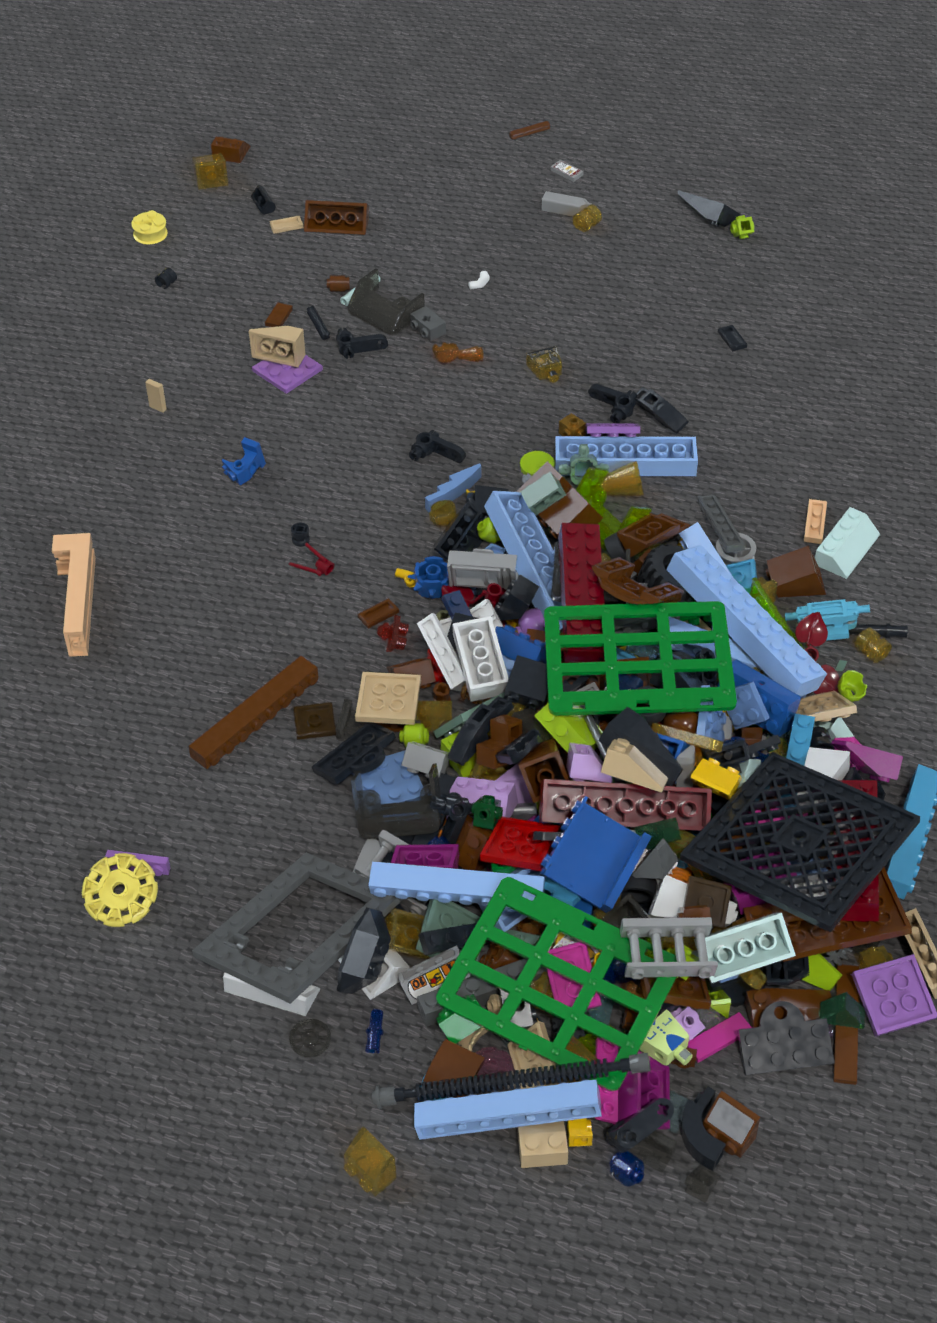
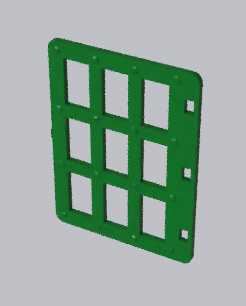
(660, 700)
(569, 921)

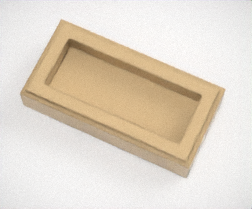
(286, 224)
(156, 395)

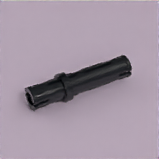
(884, 630)

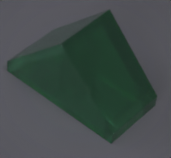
(843, 1011)

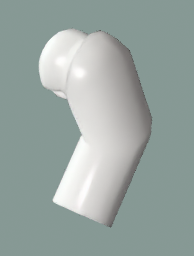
(481, 282)

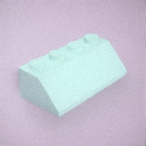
(847, 543)
(749, 946)

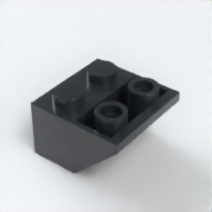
(516, 599)

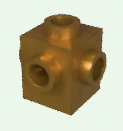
(572, 426)

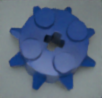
(430, 577)

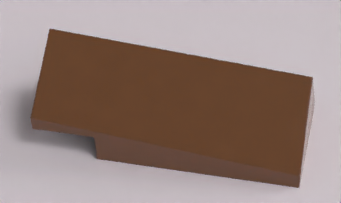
(650, 532)

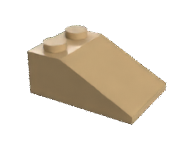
(278, 344)
(629, 764)
(543, 1145)

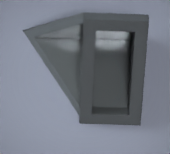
(657, 862)

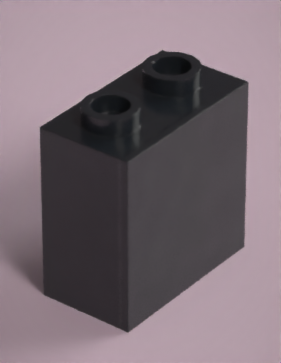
(527, 683)

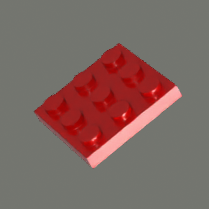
(513, 844)

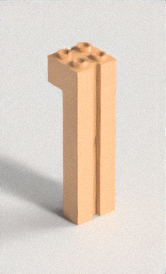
(77, 562)

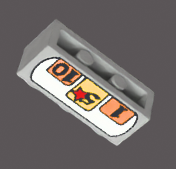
(428, 974)

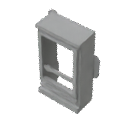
(481, 568)

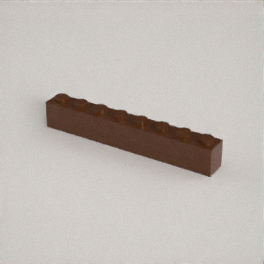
(253, 712)

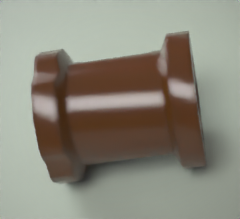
(441, 692)

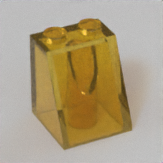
(210, 171)

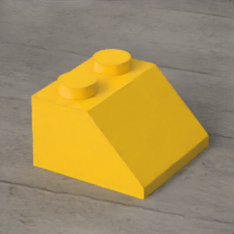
(712, 776)

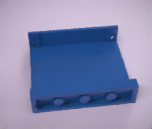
(594, 856)

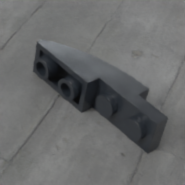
(661, 409)
(476, 729)

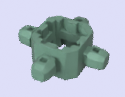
(583, 456)

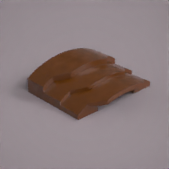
(615, 579)

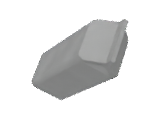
(563, 203)

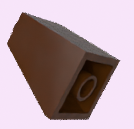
(796, 574)
(542, 764)

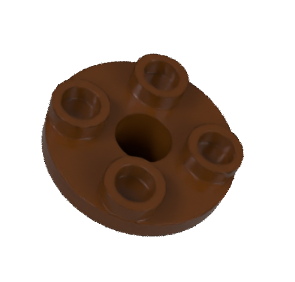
(498, 956)

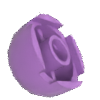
(531, 619)

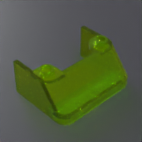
(595, 495)

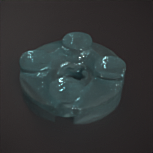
(650, 651)

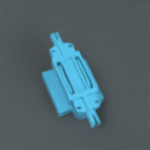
(837, 615)

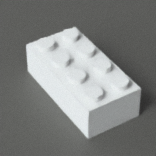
(480, 658)

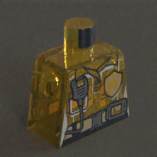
(545, 363)

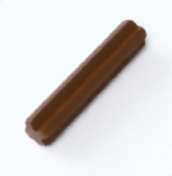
(529, 130)

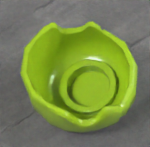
(852, 681)

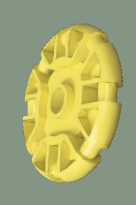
(128, 898)

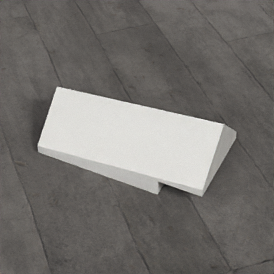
(240, 988)

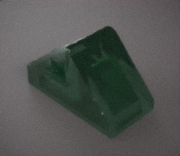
(660, 830)

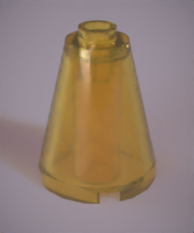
(624, 481)

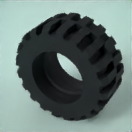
(654, 569)

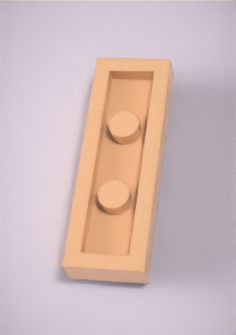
(815, 521)

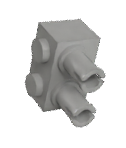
(421, 757)

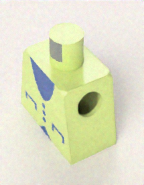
(667, 1040)

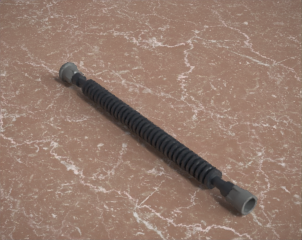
(390, 1095)

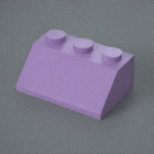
(476, 788)

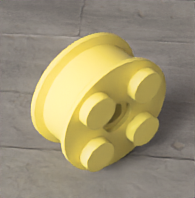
(149, 227)

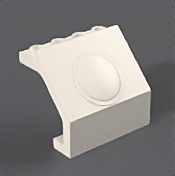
(436, 634)

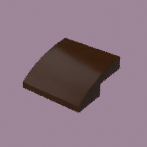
(453, 1062)

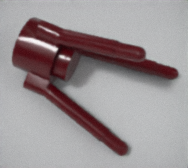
(323, 565)

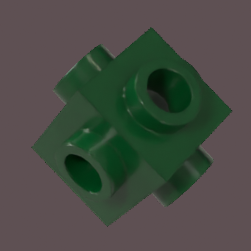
(487, 812)

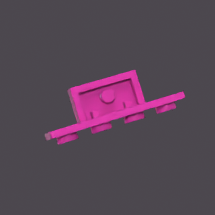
(608, 1098)

